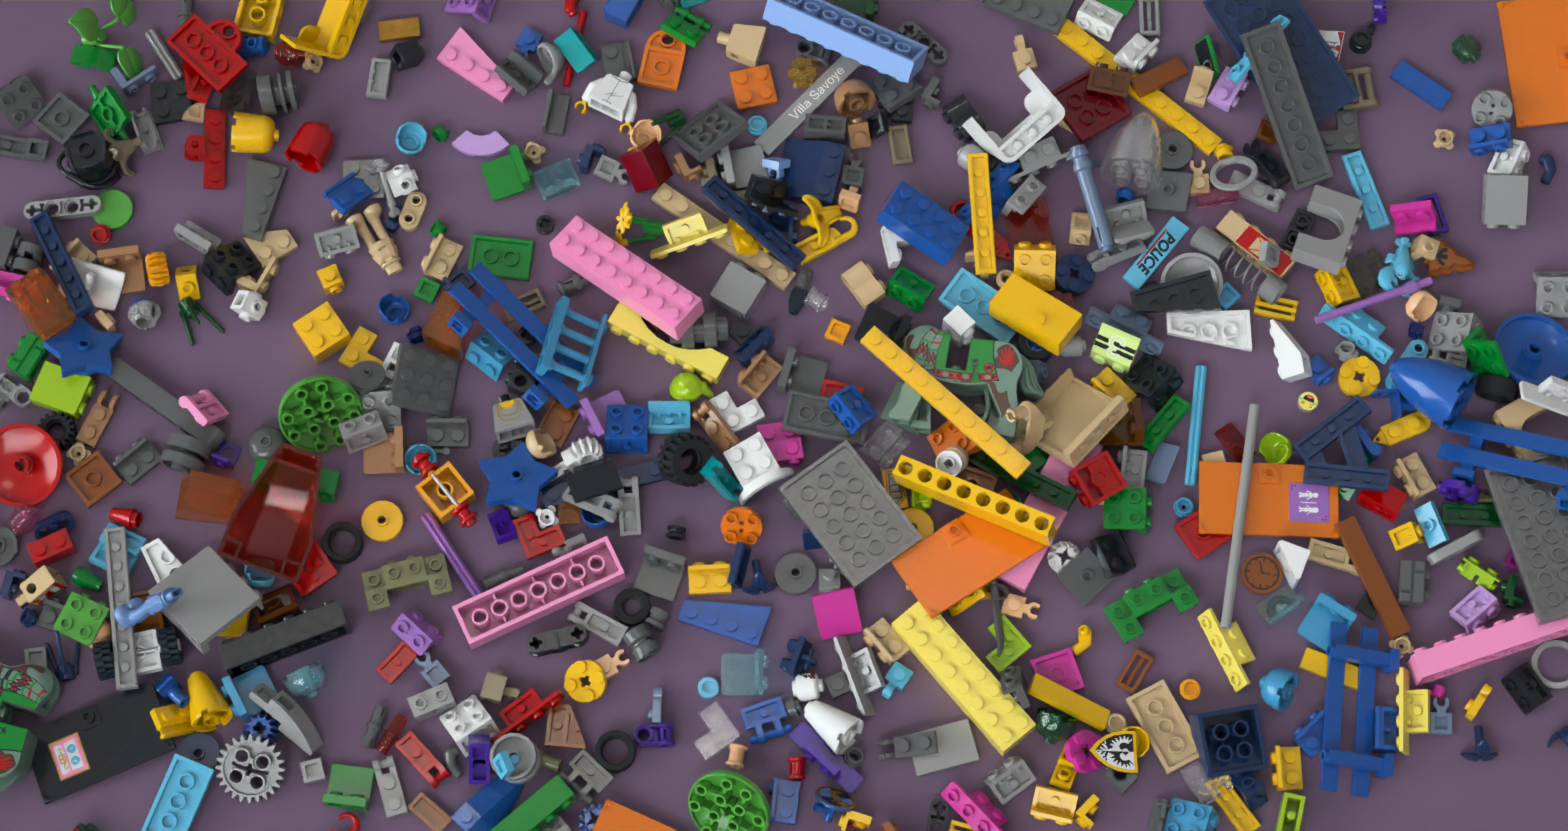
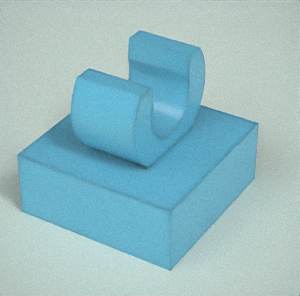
(504, 764)

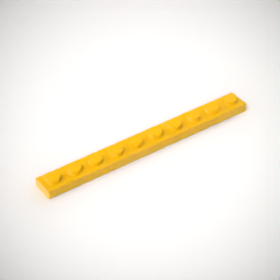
(1156, 102)
(945, 402)

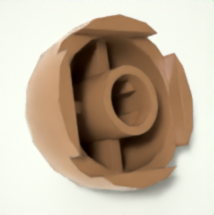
(853, 98)

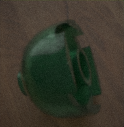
(1054, 725)

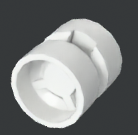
(952, 460)

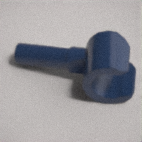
(391, 224)

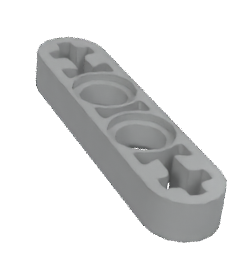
(63, 205)

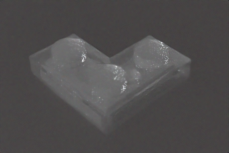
(721, 732)

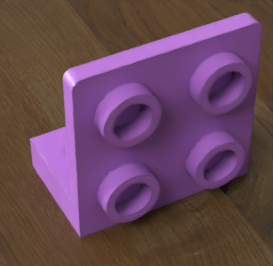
(478, 8)

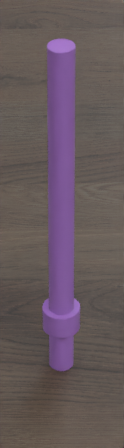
(1409, 287)

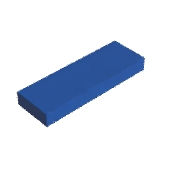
(1421, 85)

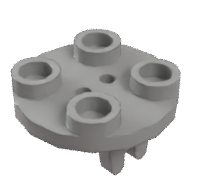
(1482, 106)

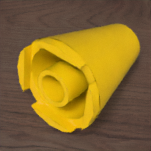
(206, 703)

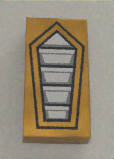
(896, 491)

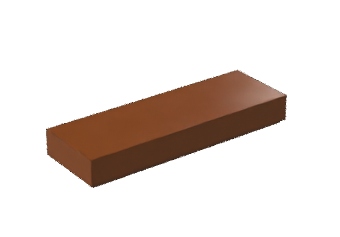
(1158, 77)

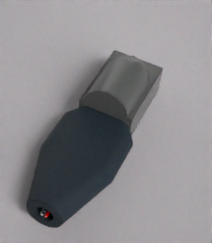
(799, 293)

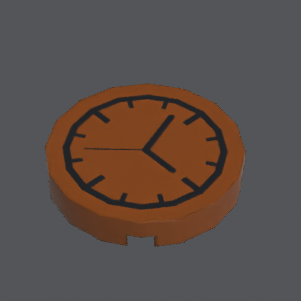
(1261, 573)

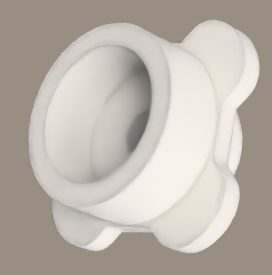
(543, 522)

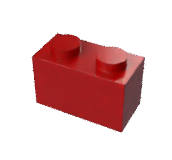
(52, 548)

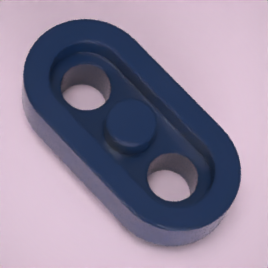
(53, 524)

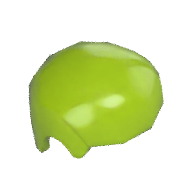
(1275, 448)

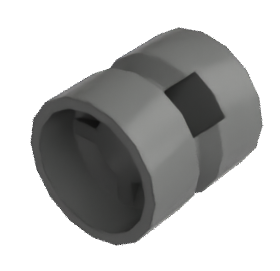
(34, 256)
(643, 645)

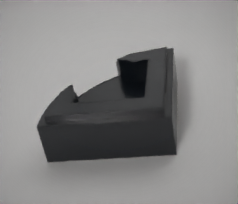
(1366, 607)

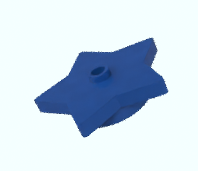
(83, 349)
(516, 478)

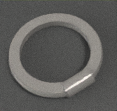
(1229, 161)
(1534, 660)

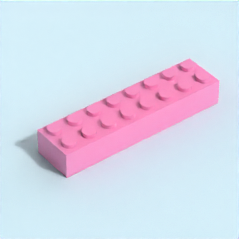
(627, 277)
(539, 592)
(1482, 647)

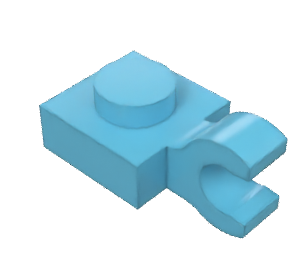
(897, 678)

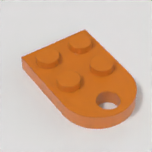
(662, 62)

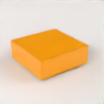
(837, 331)

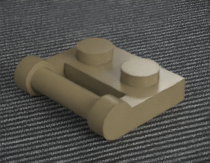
(1359, 103)

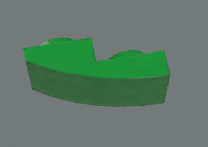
(92, 56)

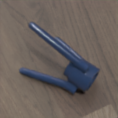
(64, 670)

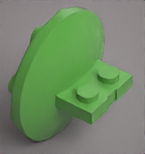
(314, 409)
(728, 803)

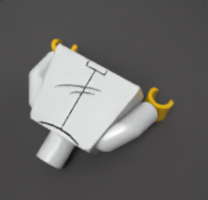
(612, 97)

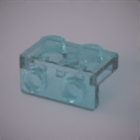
(556, 179)

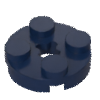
(1081, 267)

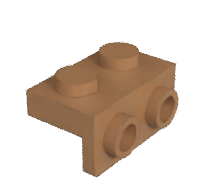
(759, 375)

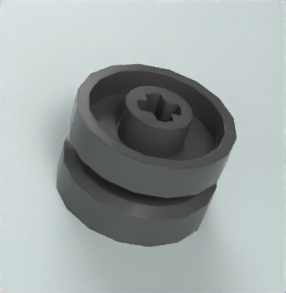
(185, 453)

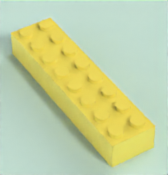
(964, 678)

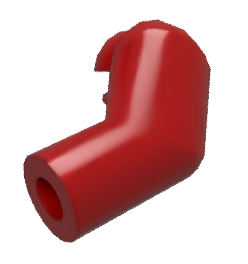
(569, 7)

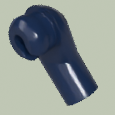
(1550, 168)

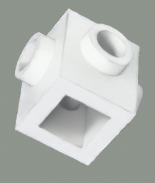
(402, 180)
(249, 305)

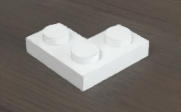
(740, 417)

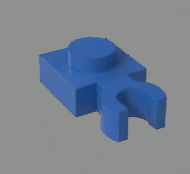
(528, 42)

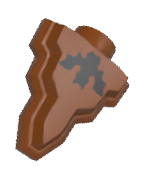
(1448, 261)

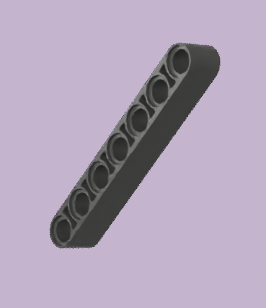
(163, 403)

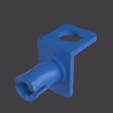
(1397, 404)
(171, 689)

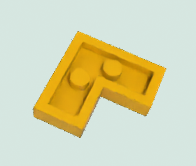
(359, 348)

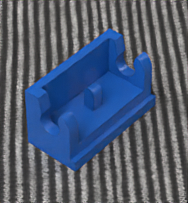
(1384, 730)

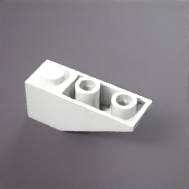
(1292, 359)

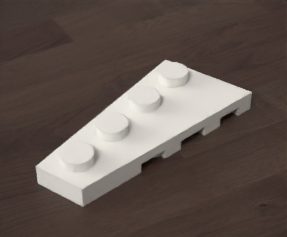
(160, 559)

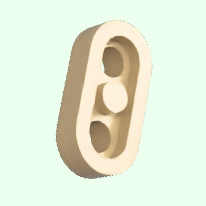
(413, 210)

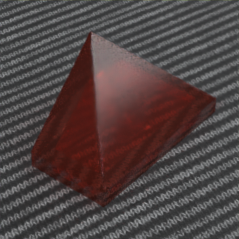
(1232, 441)

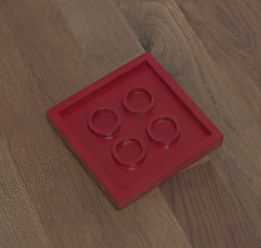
(1087, 110)

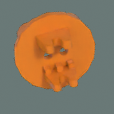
(751, 527)

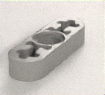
(1455, 548)

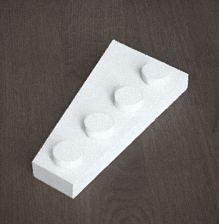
(1214, 327)

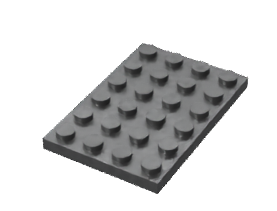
(850, 514)

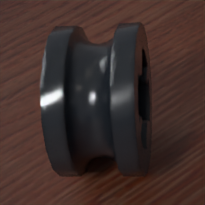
(542, 231)
(521, 332)
(676, 532)

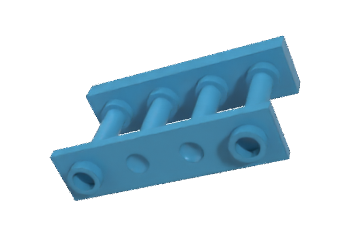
(552, 345)

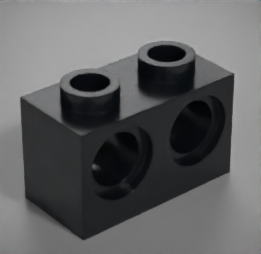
(519, 373)

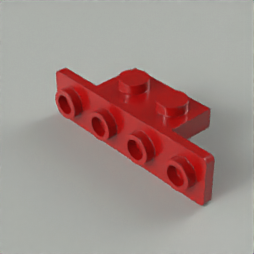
(525, 710)

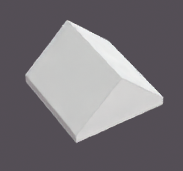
(1292, 560)

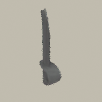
(998, 593)

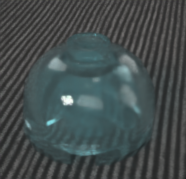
(306, 680)

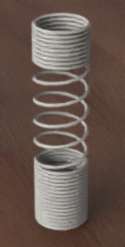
(1216, 247)

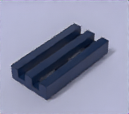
(739, 565)

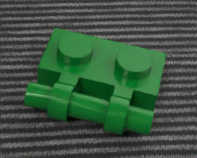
(683, 30)

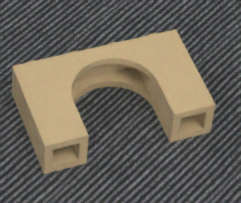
(1513, 417)

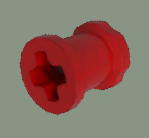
(796, 768)

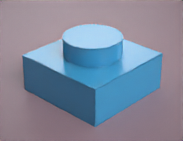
(1228, 296)

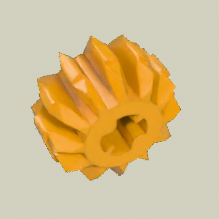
(157, 269)

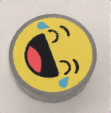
(1307, 402)

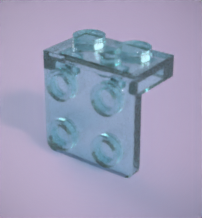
(744, 674)

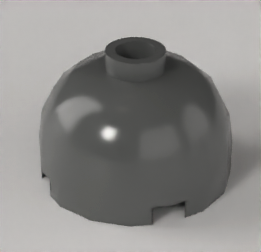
(265, 442)

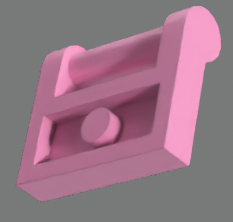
(204, 413)

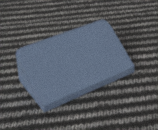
(1162, 464)

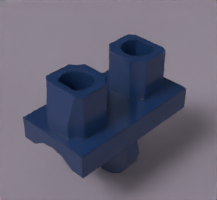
(801, 658)

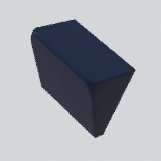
(809, 540)

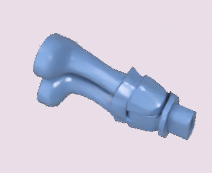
(139, 610)

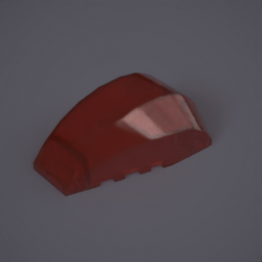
(277, 516)

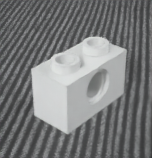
(959, 326)

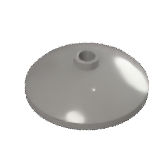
(1190, 264)

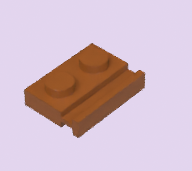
(558, 423)

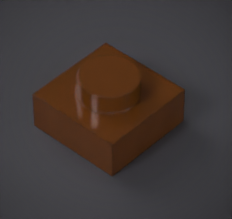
(1265, 133)

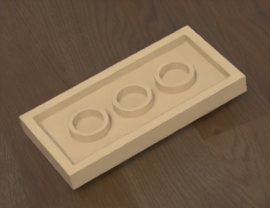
(1166, 726)

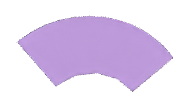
(480, 145)

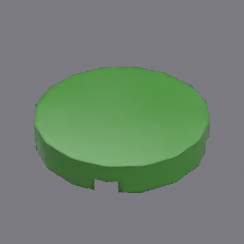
(117, 210)

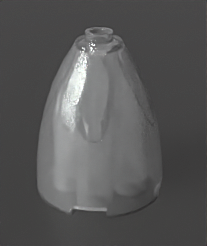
(1135, 150)

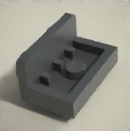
(519, 73)

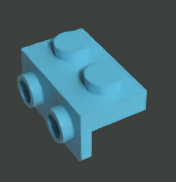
(669, 417)

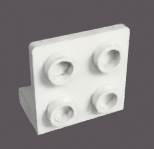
(468, 719)

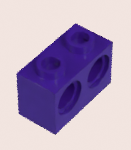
(479, 759)

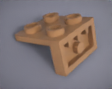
(129, 260)
(386, 456)

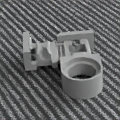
(11, 391)

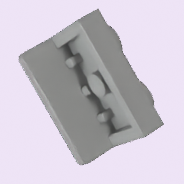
(1133, 466)

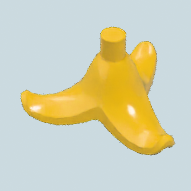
(820, 218)

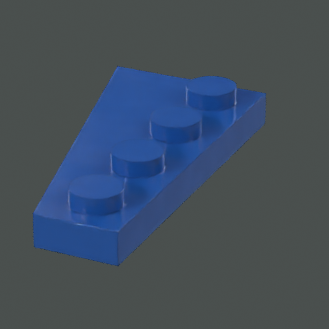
(729, 620)

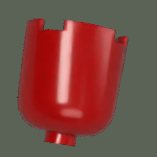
(311, 146)

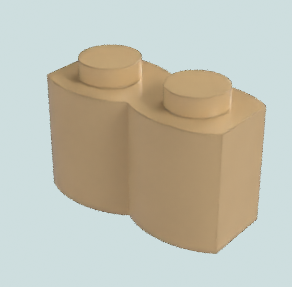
(863, 284)

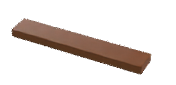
(1372, 577)

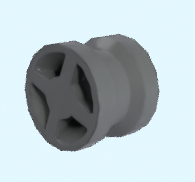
(657, 618)

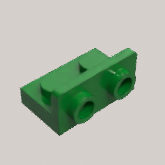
(909, 289)

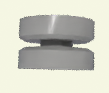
(527, 752)

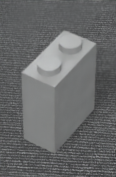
(1504, 199)

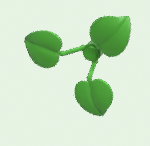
(87, 21)

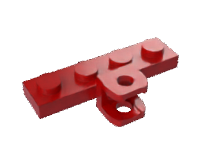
(210, 149)

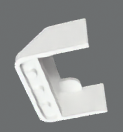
(1044, 115)

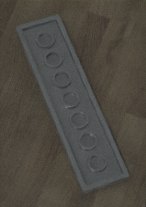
(1286, 105)

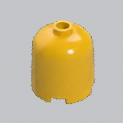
(253, 133)

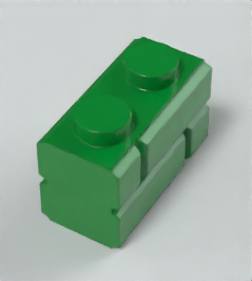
(28, 357)

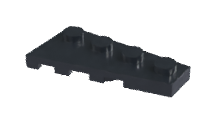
(1178, 295)

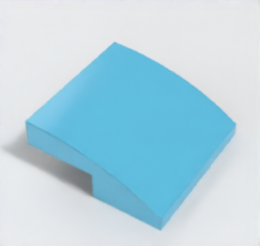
(134, 543)

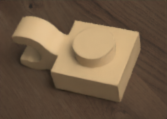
(1023, 57)

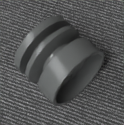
(277, 93)

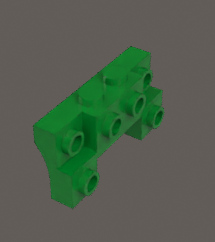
(1147, 599)

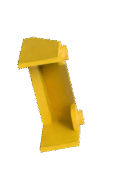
(334, 29)

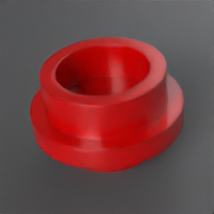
(100, 234)

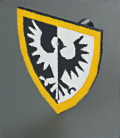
(1117, 751)

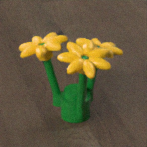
(650, 227)

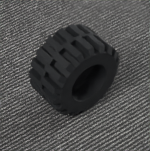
(671, 455)

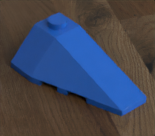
(488, 806)

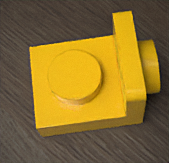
(331, 279)
(1406, 535)
(1089, 808)
(859, 820)

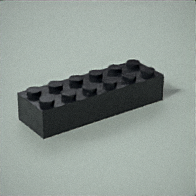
(285, 638)

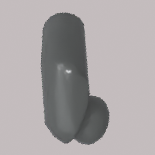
(450, 762)

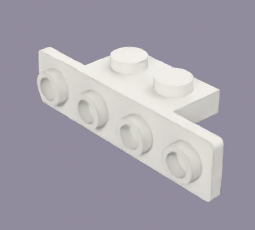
(1549, 394)

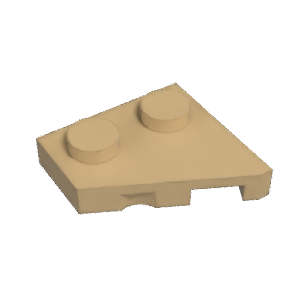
(275, 243)

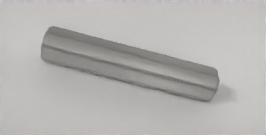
(164, 54)

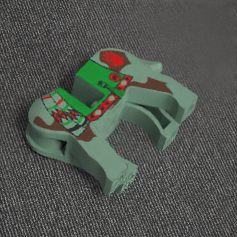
(991, 371)
(30, 690)

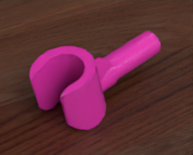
(1438, 691)

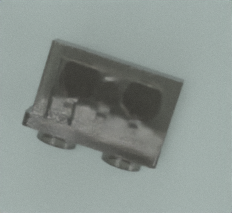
(239, 94)

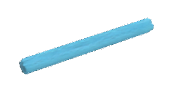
(1195, 425)

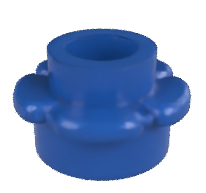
(1124, 195)

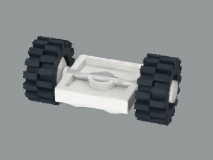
(147, 652)

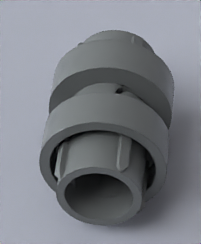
(704, 330)

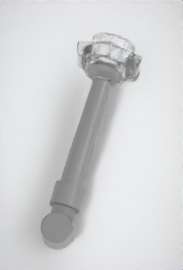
(380, 166)

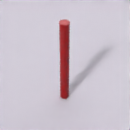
(569, 69)

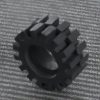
(66, 421)

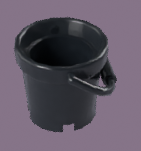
(89, 161)

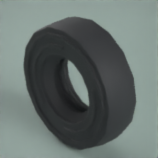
(623, 597)

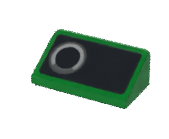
(1206, 55)

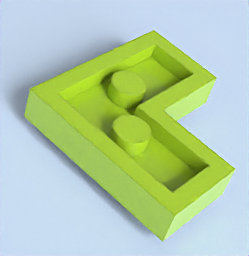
(1014, 646)

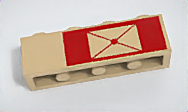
(1248, 241)

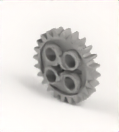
(255, 748)

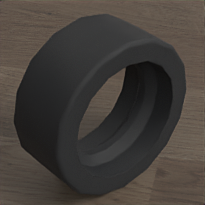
(1496, 388)
(331, 531)
(618, 735)

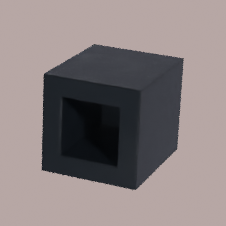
(407, 55)

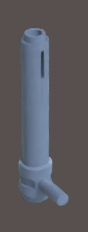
(1084, 167)

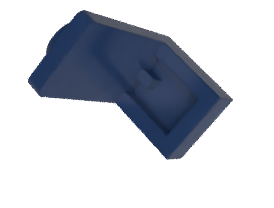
(1251, 789)

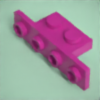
(974, 808)

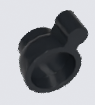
(1361, 40)

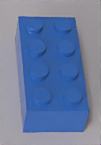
(922, 223)

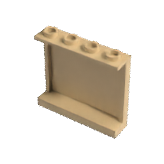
(1080, 418)

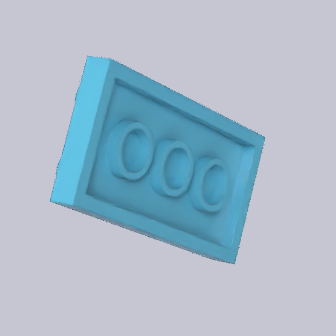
(974, 298)
(179, 796)

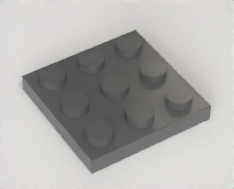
(710, 131)
(424, 381)

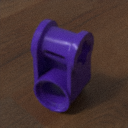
(656, 734)

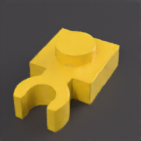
(1474, 705)

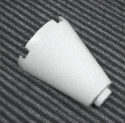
(833, 725)

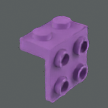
(596, 413)

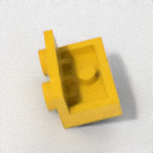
(1054, 805)

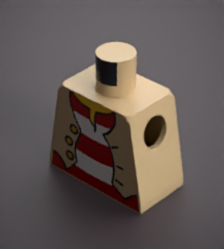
(41, 584)

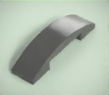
(23, 149)

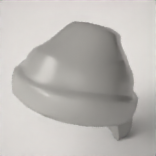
(551, 60)

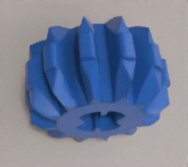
(266, 722)

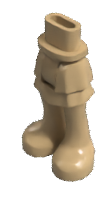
(384, 250)

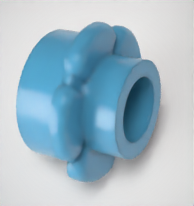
(1183, 501)

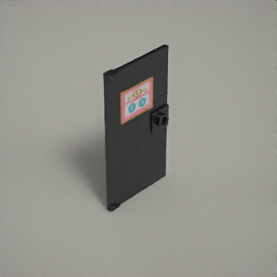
(98, 743)

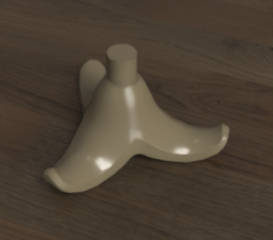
(122, 150)

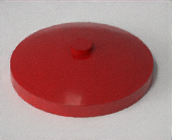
(28, 464)

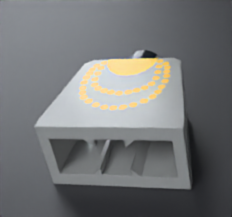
(511, 419)

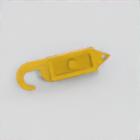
(810, 247)
(1402, 429)

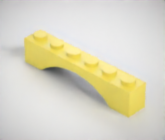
(704, 362)

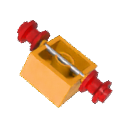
(445, 491)

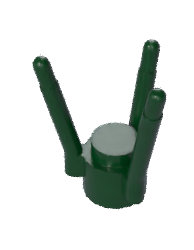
(673, 119)
(189, 309)

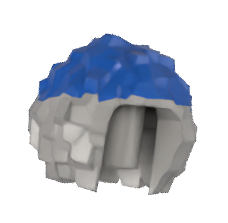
(144, 313)

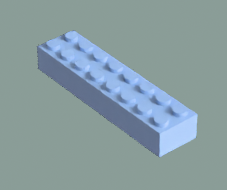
(849, 35)

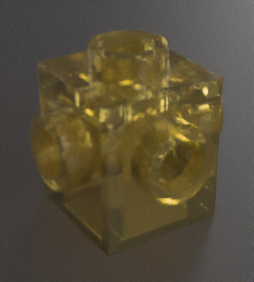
(801, 72)

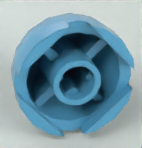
(1277, 688)

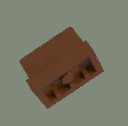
(1129, 429)

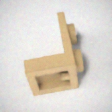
(1199, 86)
(249, 284)

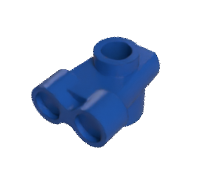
(252, 46)

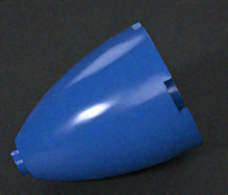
(1434, 387)

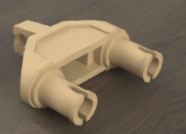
(1029, 426)

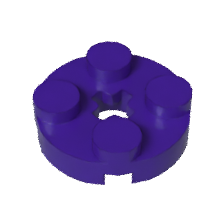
(1380, 16)
(1457, 489)

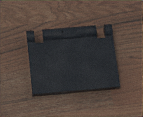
(593, 480)

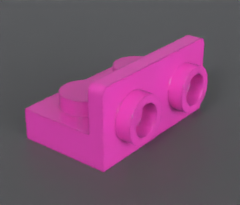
(1414, 217)

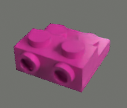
(783, 445)

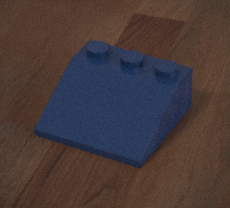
(813, 170)
(1229, 740)

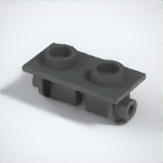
(1158, 815)

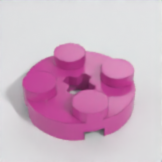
(1073, 751)

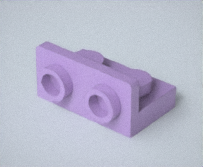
(1226, 91)
(1475, 609)

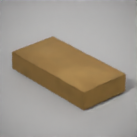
(399, 29)

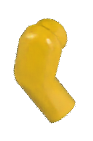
(1084, 638)

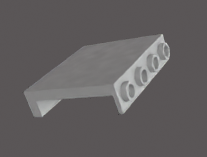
(210, 598)

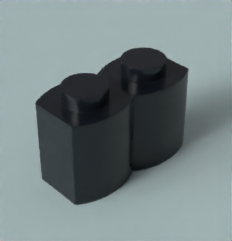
(957, 113)

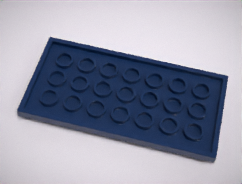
(1318, 68)

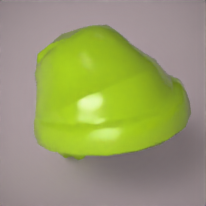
(688, 387)

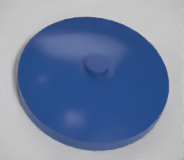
(1533, 348)

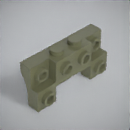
(404, 576)

